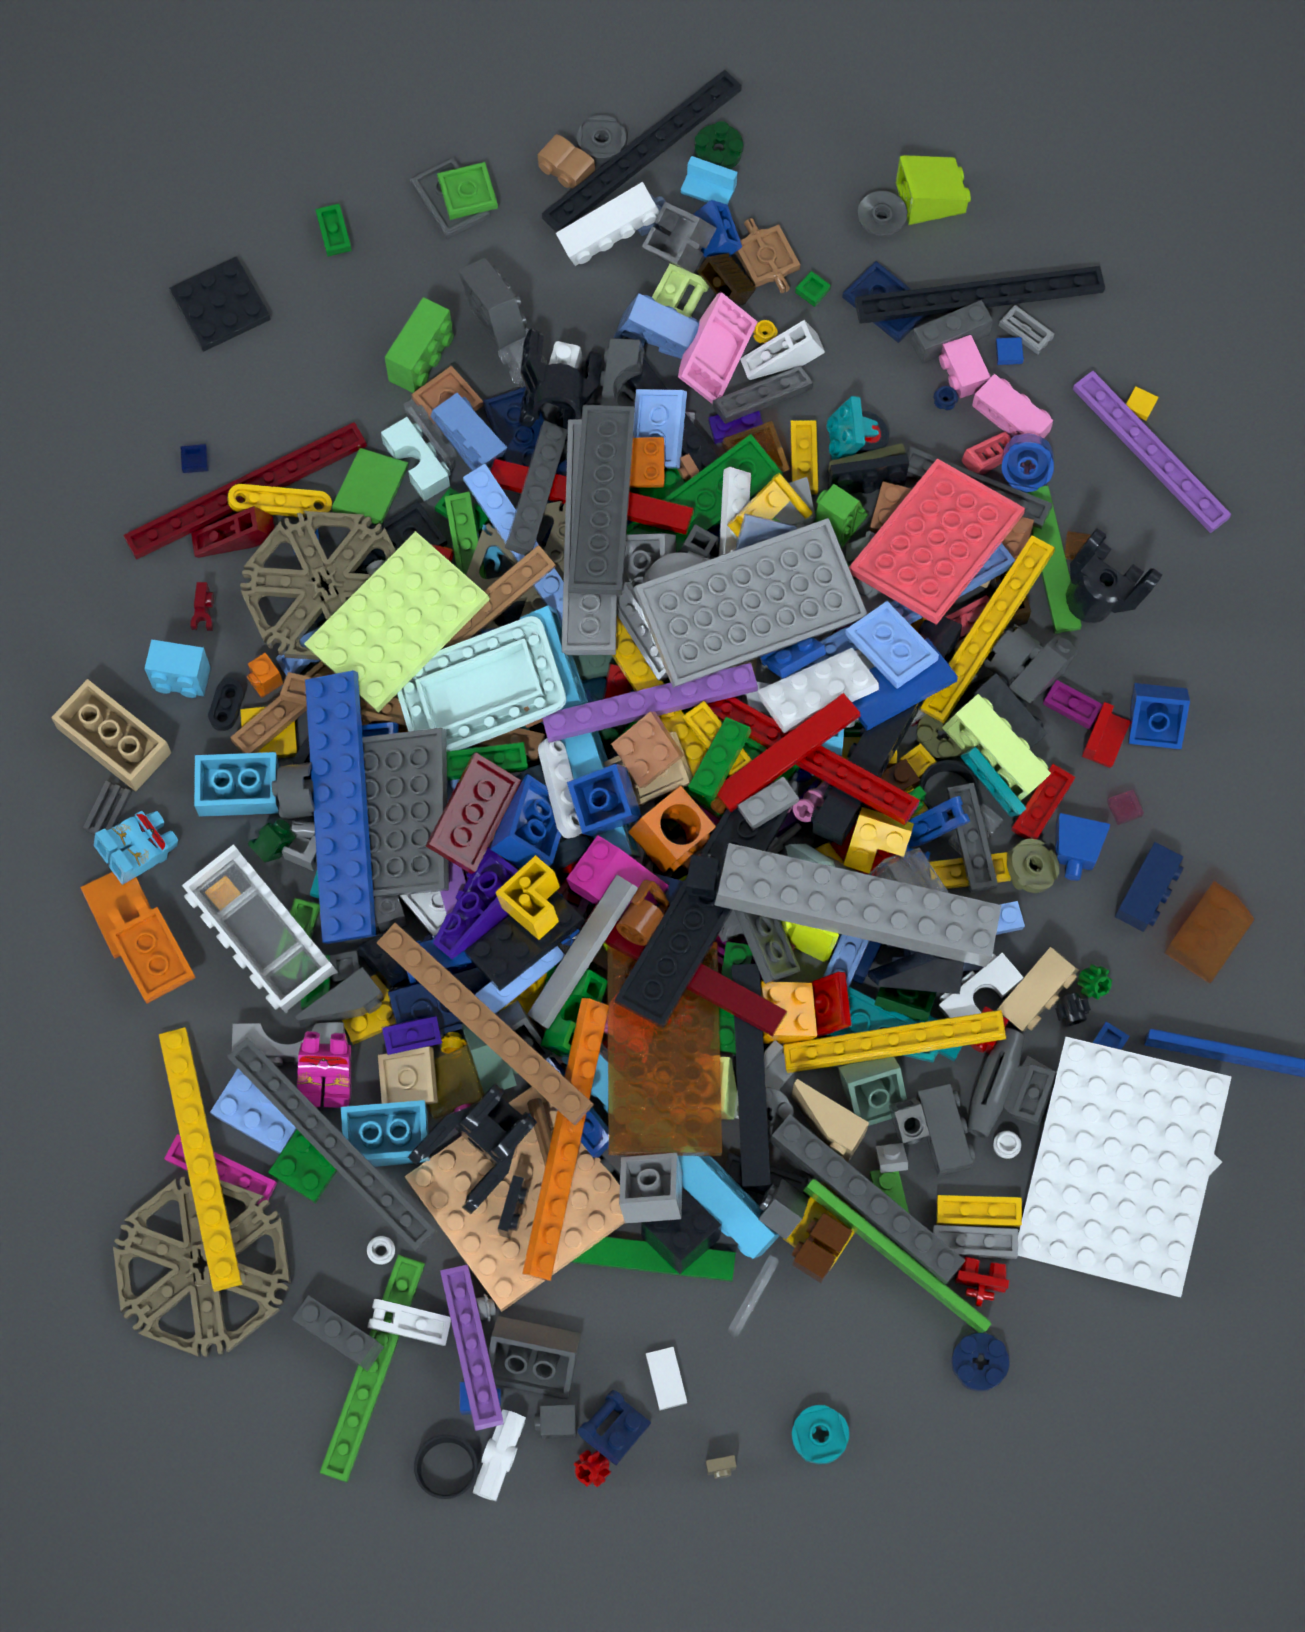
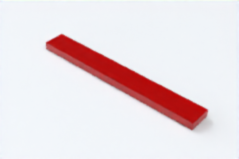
(640, 508)

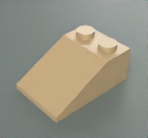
(829, 1120)

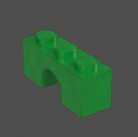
(561, 1032)

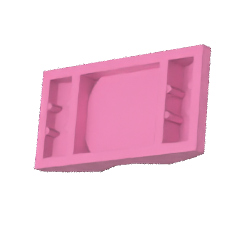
(716, 348)

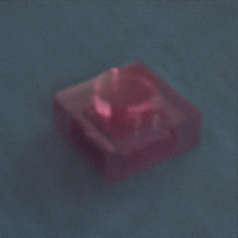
(1125, 807)

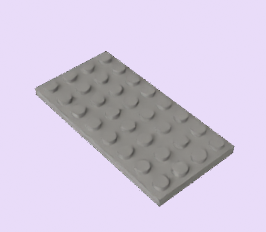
(750, 602)

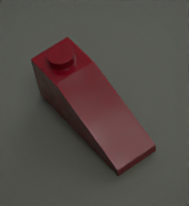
(233, 533)

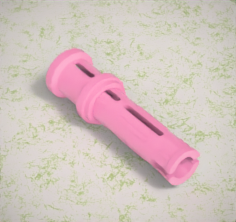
(812, 798)

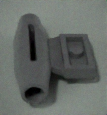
(1007, 1086)

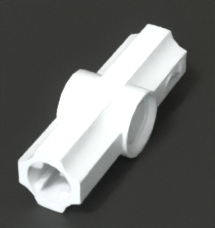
(499, 1455)

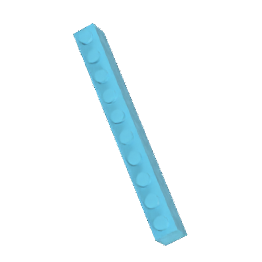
(584, 751)
(709, 1186)

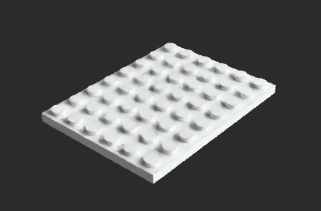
(1123, 1166)

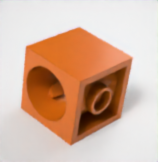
(683, 810)

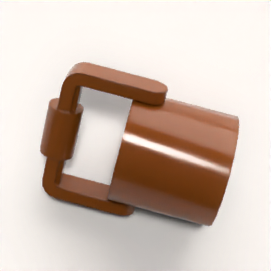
(642, 916)

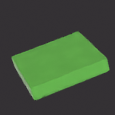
(467, 190)

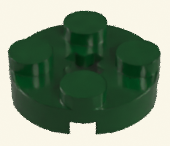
(719, 134)

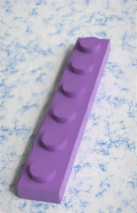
(471, 1347)

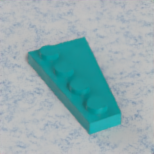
(868, 1017)

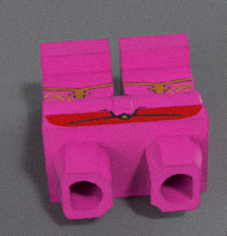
(326, 1061)

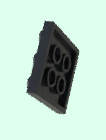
(219, 304)

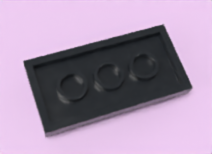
(512, 949)

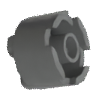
(1013, 653)
(294, 791)

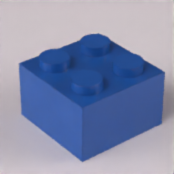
(604, 800)

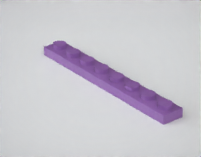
(1152, 452)
(658, 699)

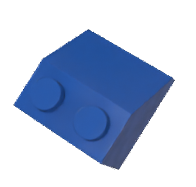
(1158, 715)

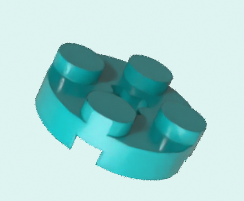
(829, 1421)

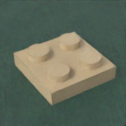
(408, 1076)

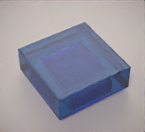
(194, 458)

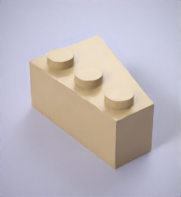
(1038, 990)

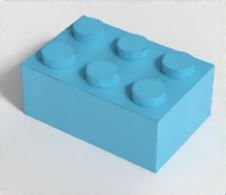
(235, 784)
(386, 1130)

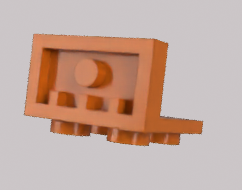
(647, 462)

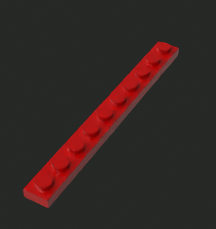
(824, 763)

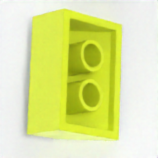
(811, 940)

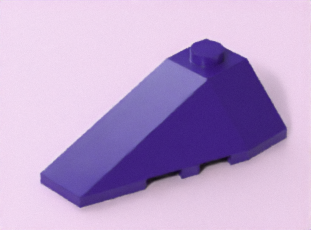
(476, 906)

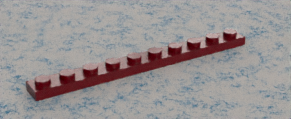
(215, 504)

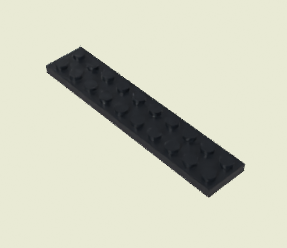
(688, 929)

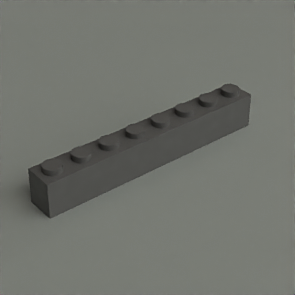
(866, 1199)

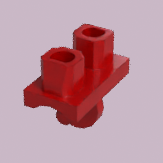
(995, 1280)

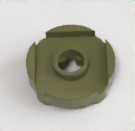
(927, 736)
(1022, 875)

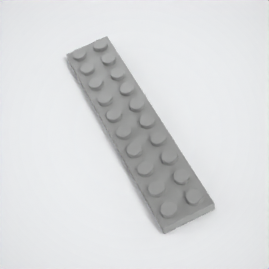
(587, 618)

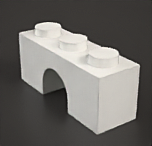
(997, 975)

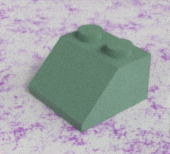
(872, 1088)

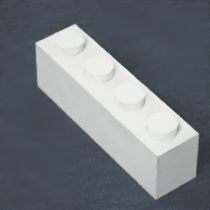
(608, 224)

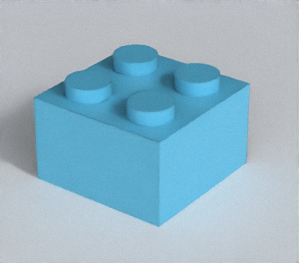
(177, 668)

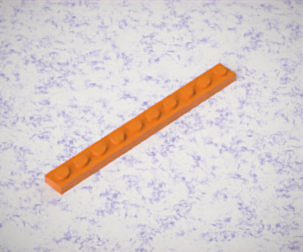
(565, 1144)

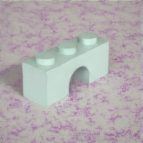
(406, 441)

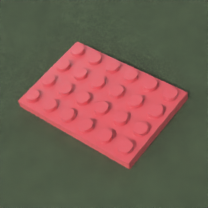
(936, 541)

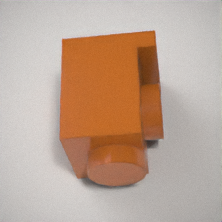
(264, 675)

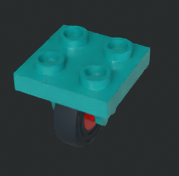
(855, 430)

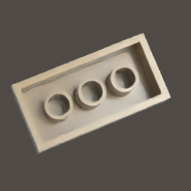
(111, 735)

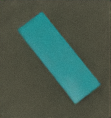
(993, 782)

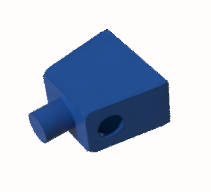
(1078, 843)

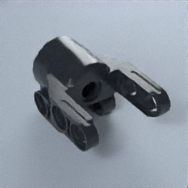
(555, 383)
(1090, 598)
(490, 1128)

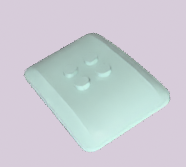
(485, 684)

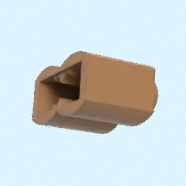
(565, 162)

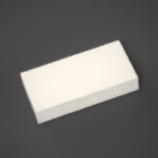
(666, 1378)

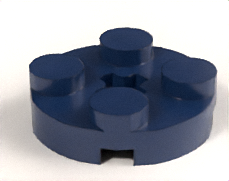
(967, 1371)

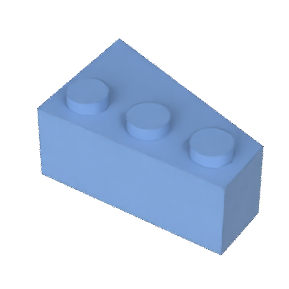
(657, 326)
(468, 432)

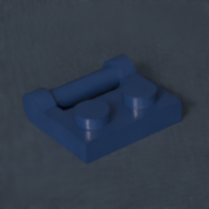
(621, 1434)

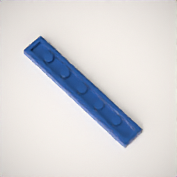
(1225, 1052)

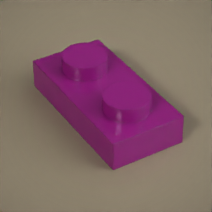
(1072, 704)

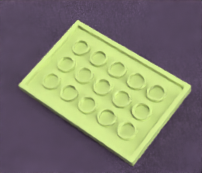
(398, 620)

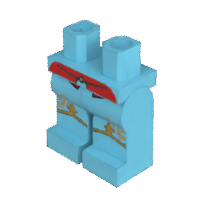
(135, 845)

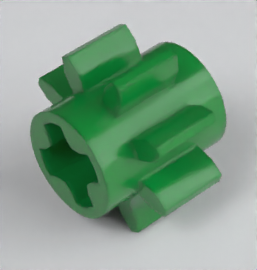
(1095, 981)

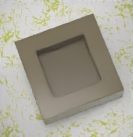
(721, 1466)

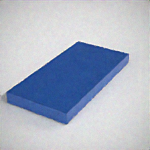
(891, 701)

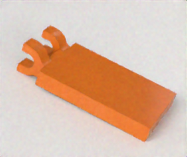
(107, 894)
(149, 951)

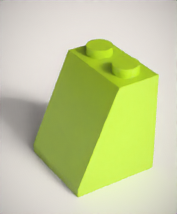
(931, 187)

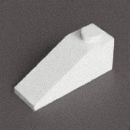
(784, 352)

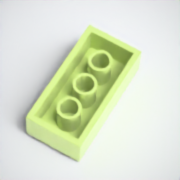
(1009, 755)

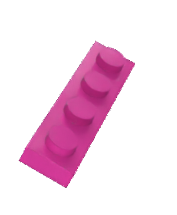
(228, 1171)

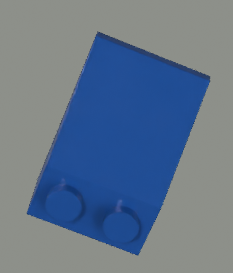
(528, 826)

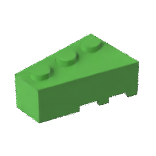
(843, 511)

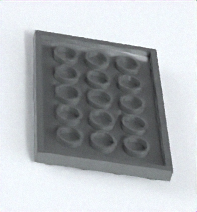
(404, 805)

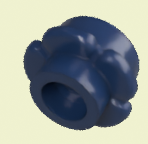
(945, 392)

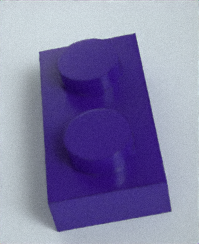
(721, 430)
(411, 1035)

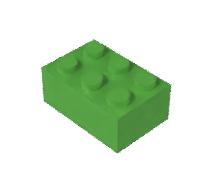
(419, 345)

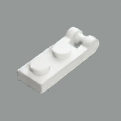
(410, 1322)

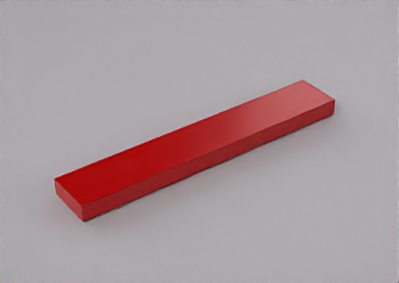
(788, 751)

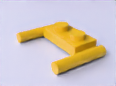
(770, 503)

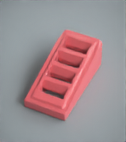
(976, 462)

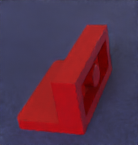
(1106, 737)

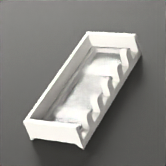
(258, 929)

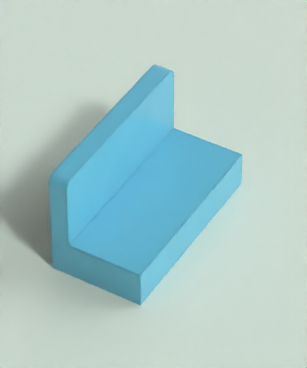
(709, 181)

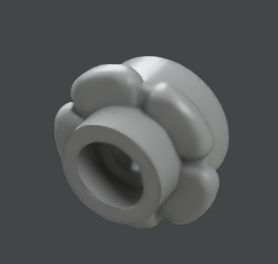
(485, 1307)

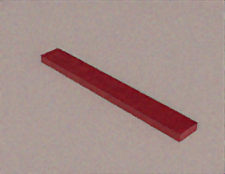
(716, 989)

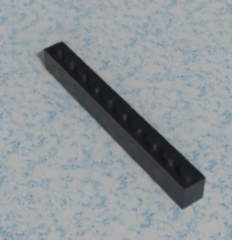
(877, 747)

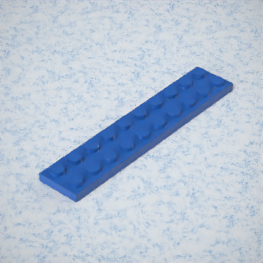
(340, 807)

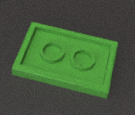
(370, 485)

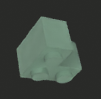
(488, 1064)

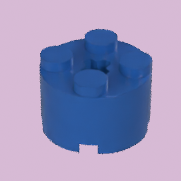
(1024, 448)

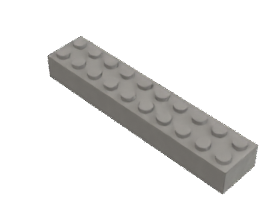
(858, 905)

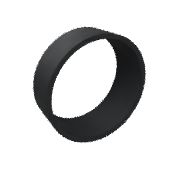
(948, 766)
(446, 1438)

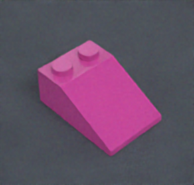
(601, 865)

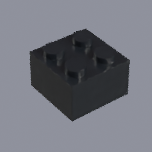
(683, 1239)

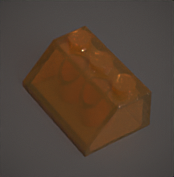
(1211, 932)

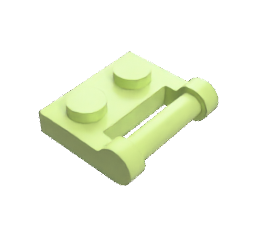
(674, 286)

